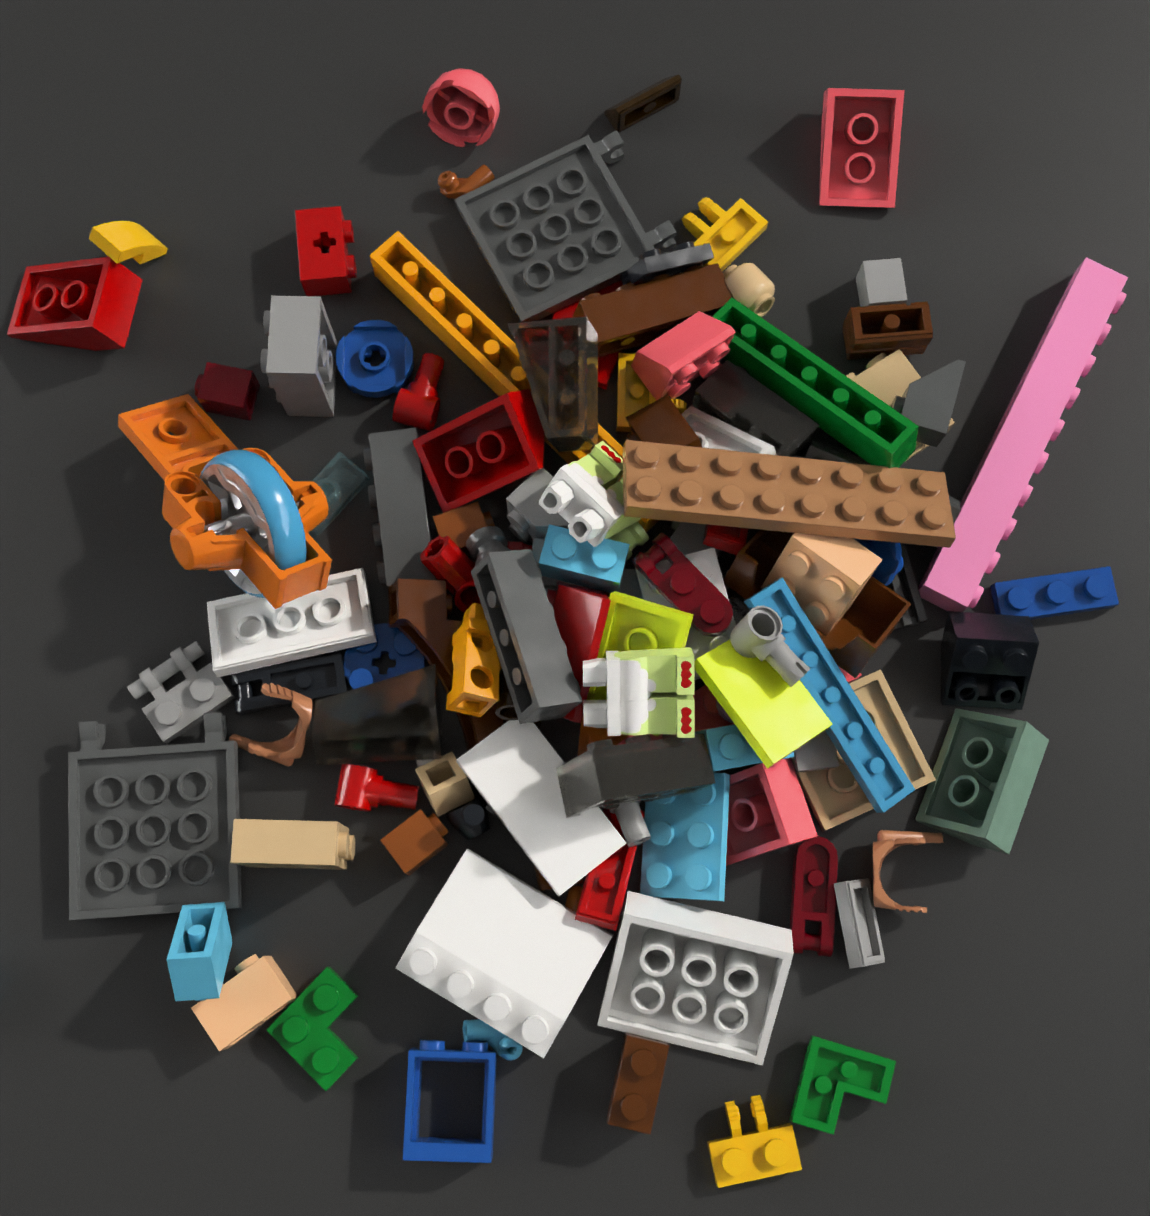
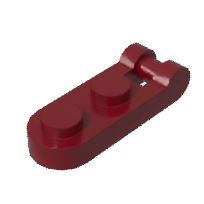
(685, 587)
(814, 895)

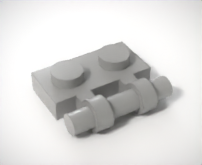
(184, 704)

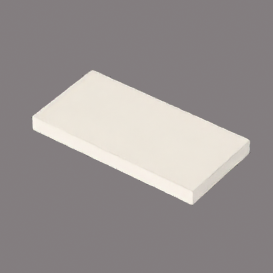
(254, 635)
(520, 783)

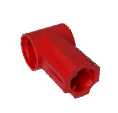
(451, 564)

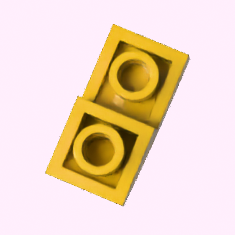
(126, 240)

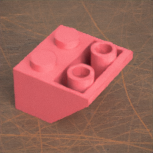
(683, 355)

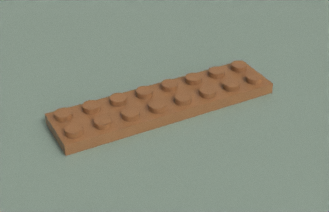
(786, 494)

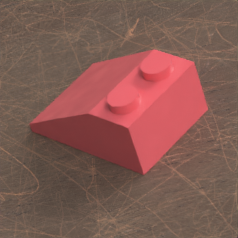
(860, 147)

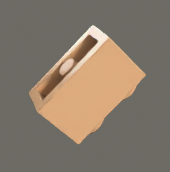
(245, 1001)

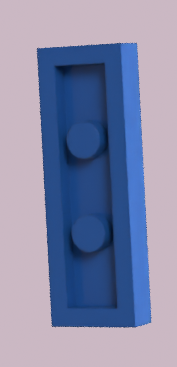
(1056, 594)

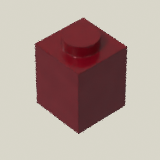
(227, 390)

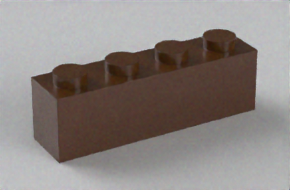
(648, 310)

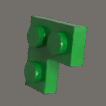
(306, 1032)
(830, 1071)

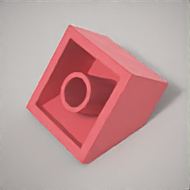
(766, 811)

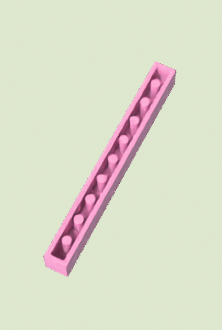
(1023, 435)

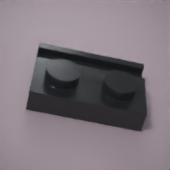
(655, 263)

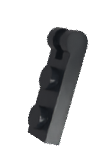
(311, 677)

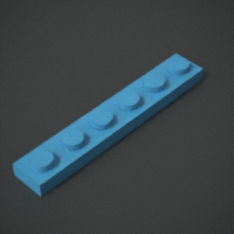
(852, 727)

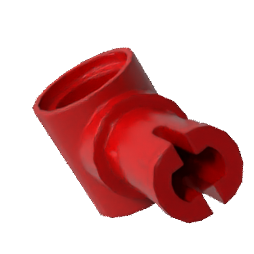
(419, 403)
(363, 788)

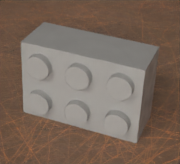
(300, 355)

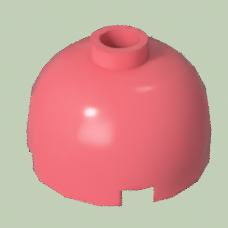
(462, 107)

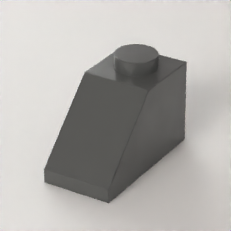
(931, 402)

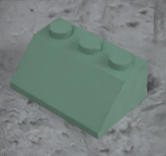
(983, 779)

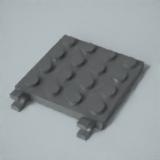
(559, 228)
(152, 825)

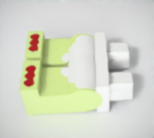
(590, 496)
(644, 692)

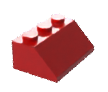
(483, 449)
(581, 623)

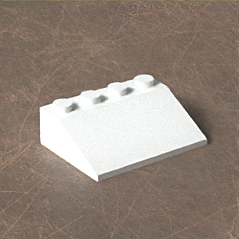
(504, 952)
(696, 978)

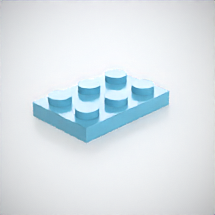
(687, 844)

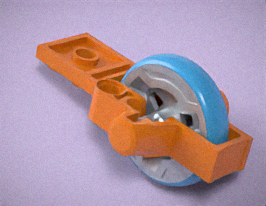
(231, 504)

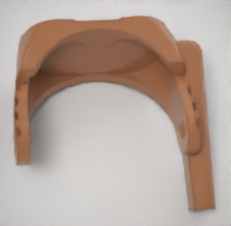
(291, 746)
(886, 842)

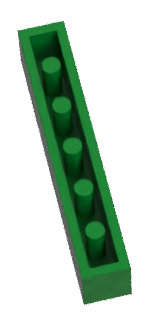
(818, 389)

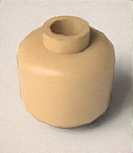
(750, 287)

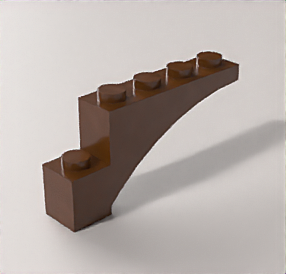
(421, 614)

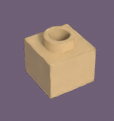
(444, 784)

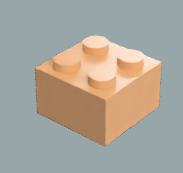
(824, 575)

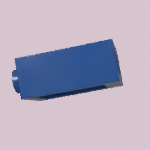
(449, 1149)

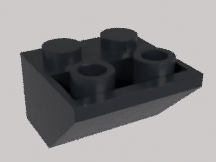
(987, 660)

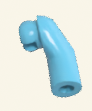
(480, 1031)

